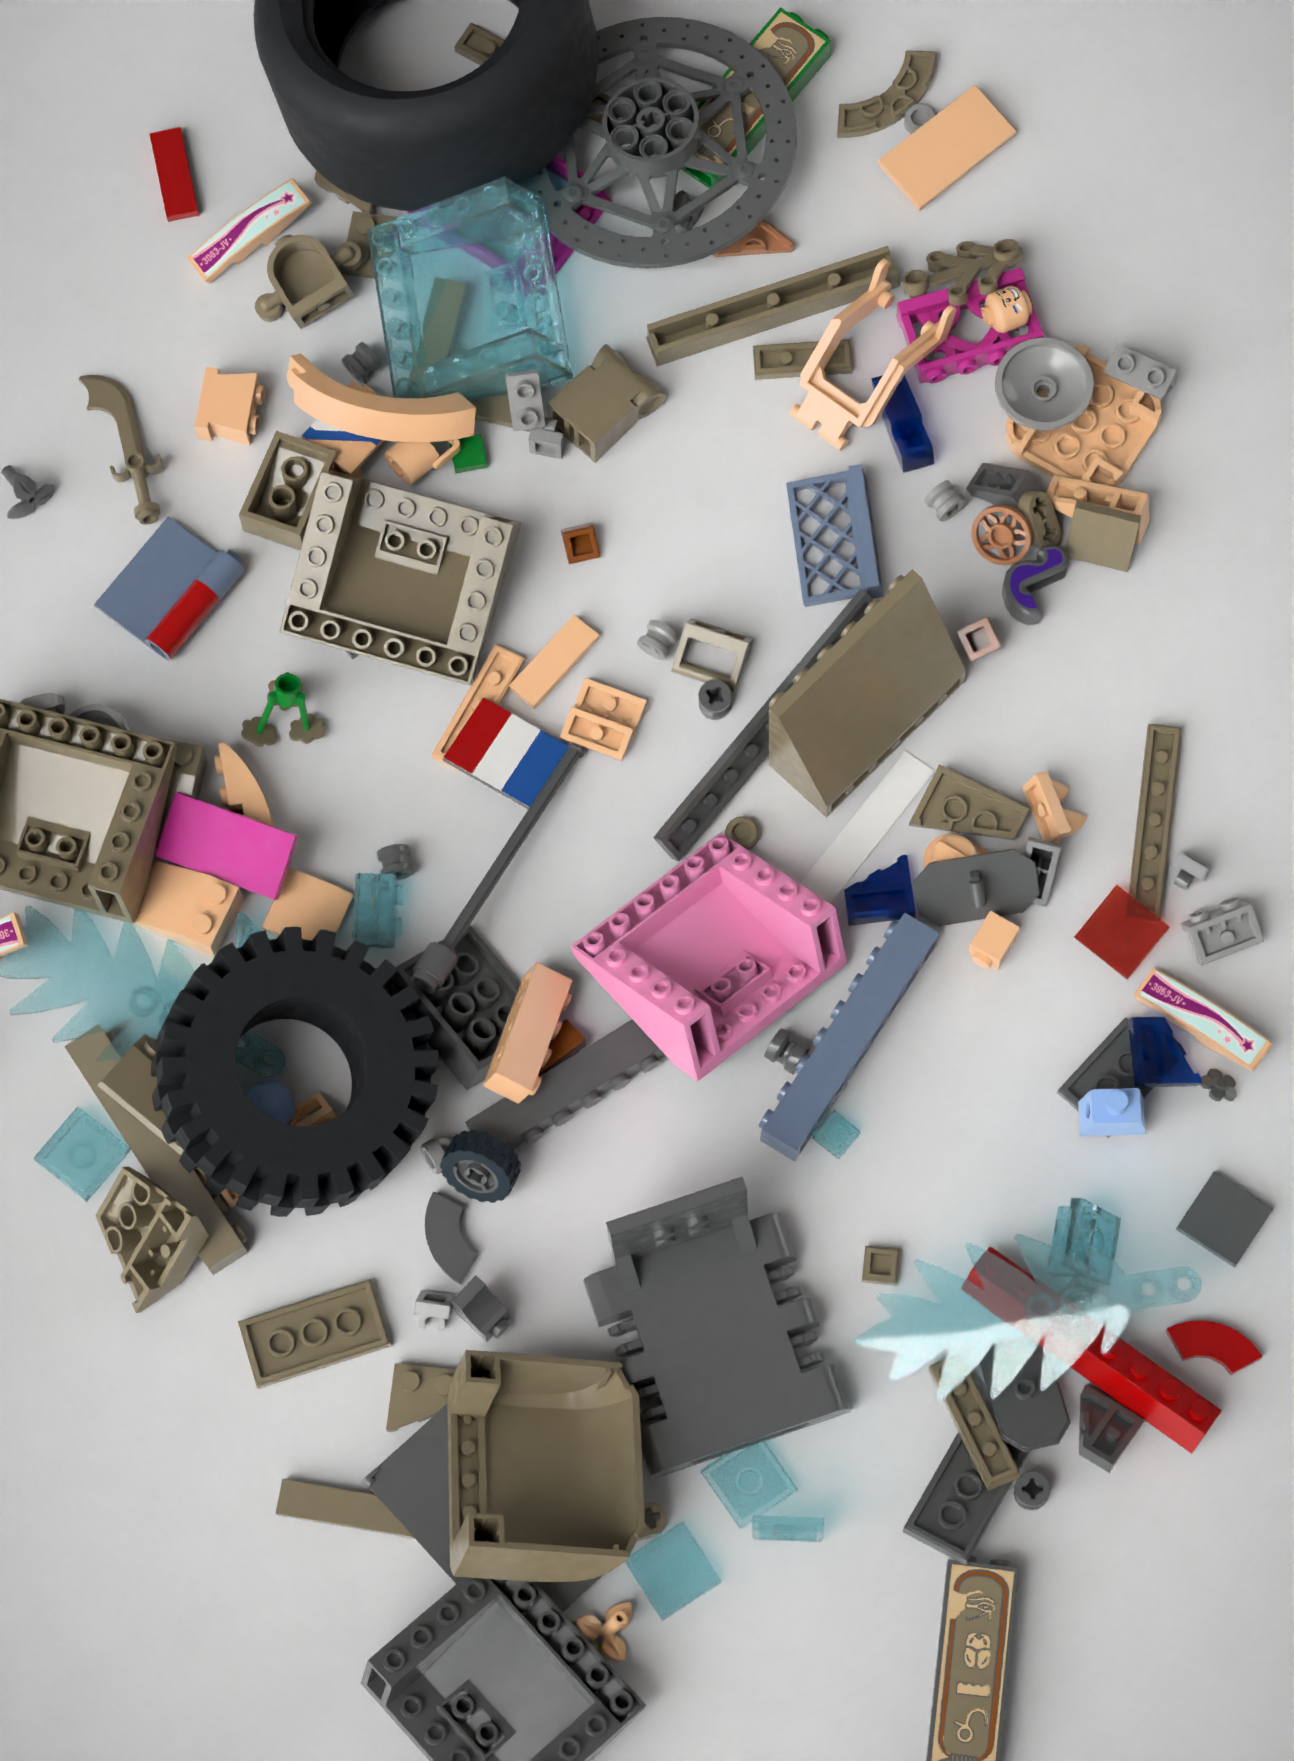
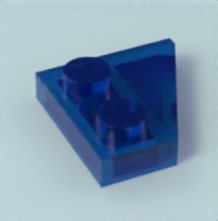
(881, 896)
(1157, 1055)

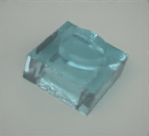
(836, 1134)

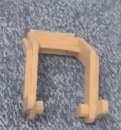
(832, 405)

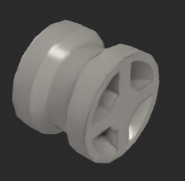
(945, 500)
(657, 639)

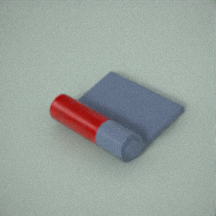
(169, 588)

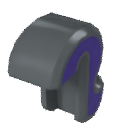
(1030, 576)

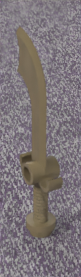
(114, 399)

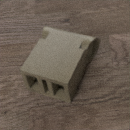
(603, 403)

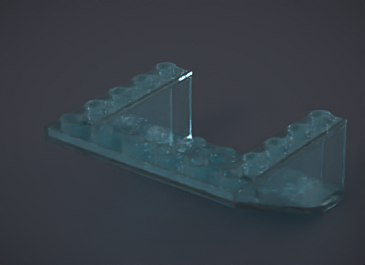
(469, 294)

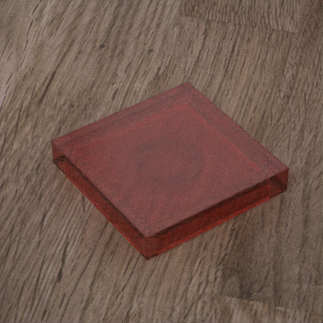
(1122, 932)

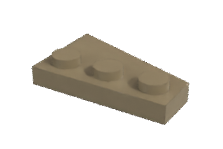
(968, 808)

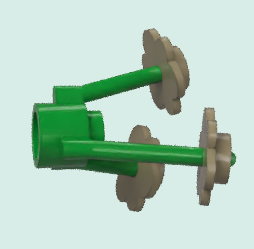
(286, 693)

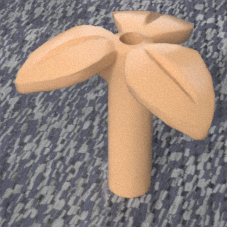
(616, 1619)

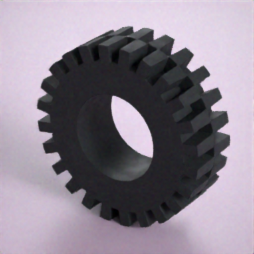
(349, 1003)

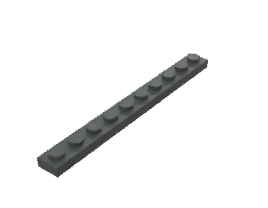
(743, 754)

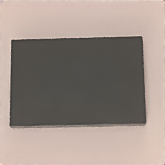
(1104, 1069)

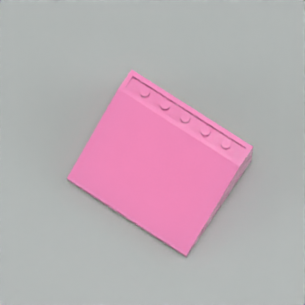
(714, 953)

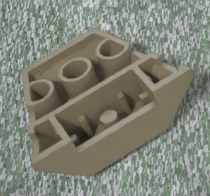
(150, 1235)

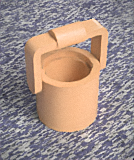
(415, 459)

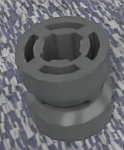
(790, 1054)

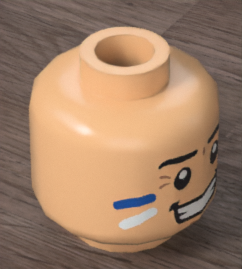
(1007, 309)

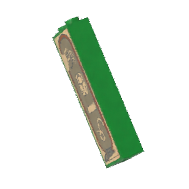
(796, 55)

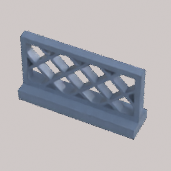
(860, 524)

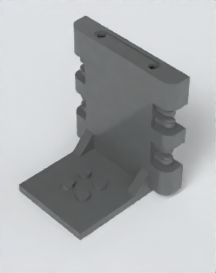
(711, 1328)

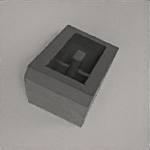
(1046, 860)

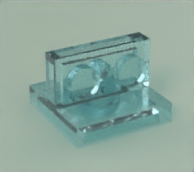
(1085, 1225)

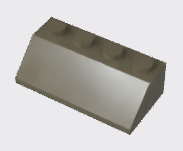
(133, 1087)

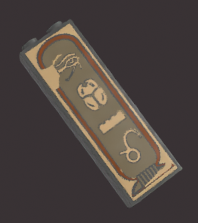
(972, 1661)

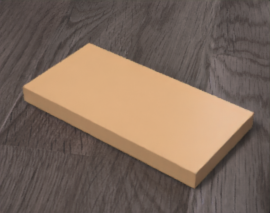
(946, 147)

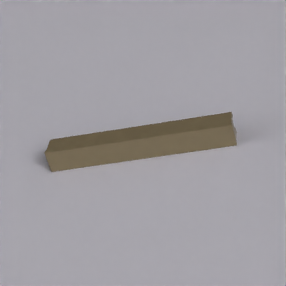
(766, 307)

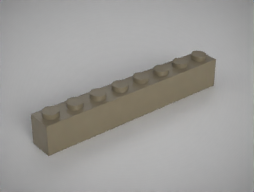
(162, 1161)

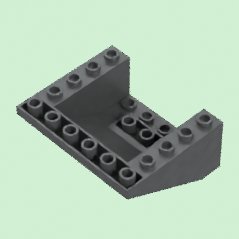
(499, 1679)

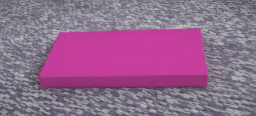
(227, 845)

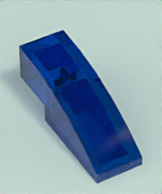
(906, 428)

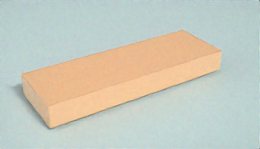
(554, 662)

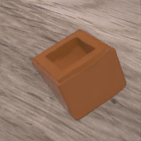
(580, 543)

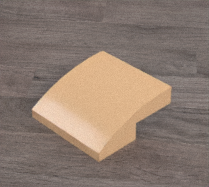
(603, 719)
(307, 904)

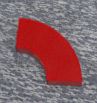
(1213, 1342)

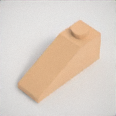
(1066, 491)

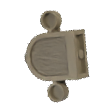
(307, 279)

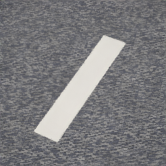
(867, 827)

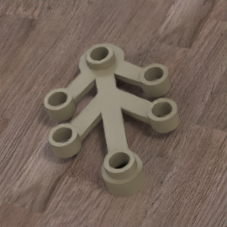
(964, 266)

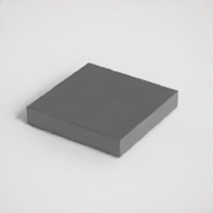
(1224, 1219)

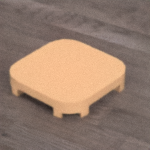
(1101, 441)

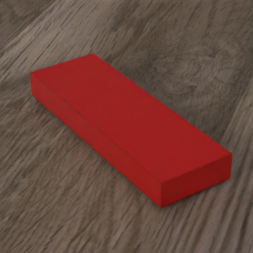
(174, 174)

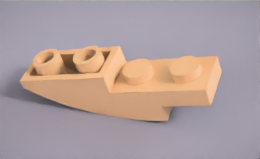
(240, 788)

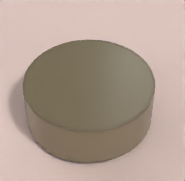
(743, 831)

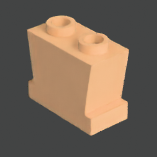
(229, 406)

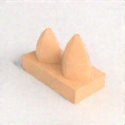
(1044, 801)

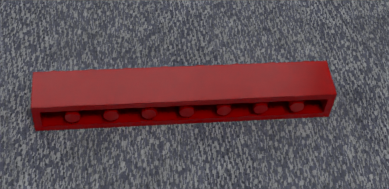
(1140, 1385)

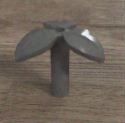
(25, 490)

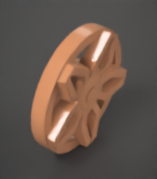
(1002, 534)

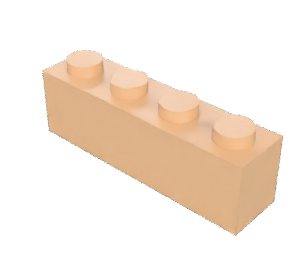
(528, 1033)

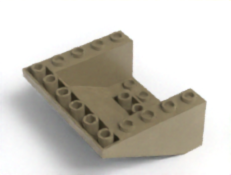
(382, 581)
(864, 695)
(79, 810)

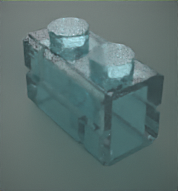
(376, 910)

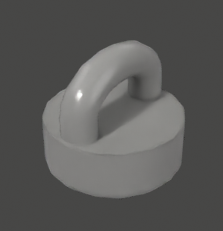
(433, 1152)

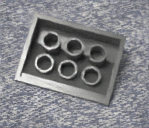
(467, 1009)

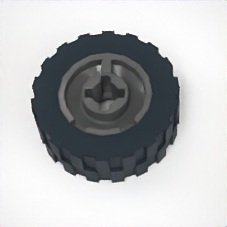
(480, 1166)

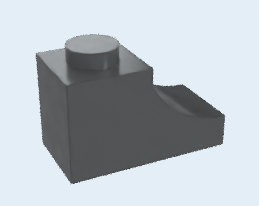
(1002, 484)
(481, 1310)

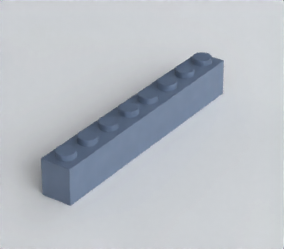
(848, 1036)

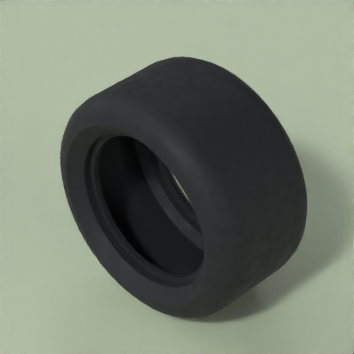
(436, 141)

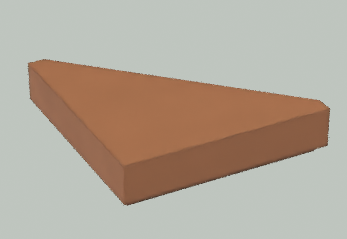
(761, 240)

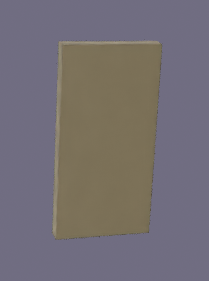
(314, 1334)

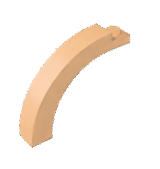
(379, 416)

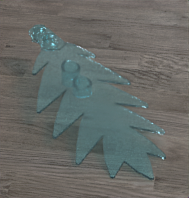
(115, 988)
(1064, 1303)

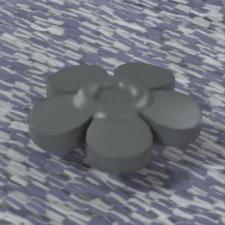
(1219, 1085)

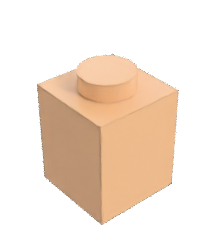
(993, 941)

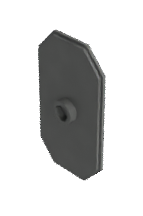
(975, 885)
(1025, 1413)

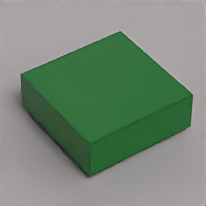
(471, 455)

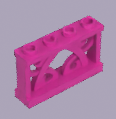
(970, 354)

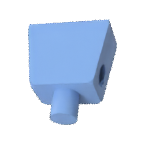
(1112, 1112)

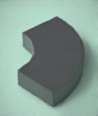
(445, 1238)

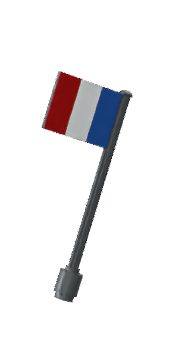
(522, 767)

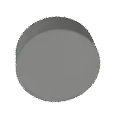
(917, 116)

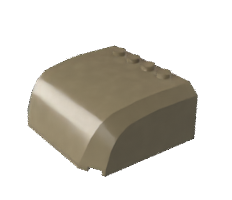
(542, 1467)

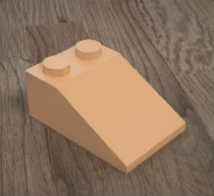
(189, 907)

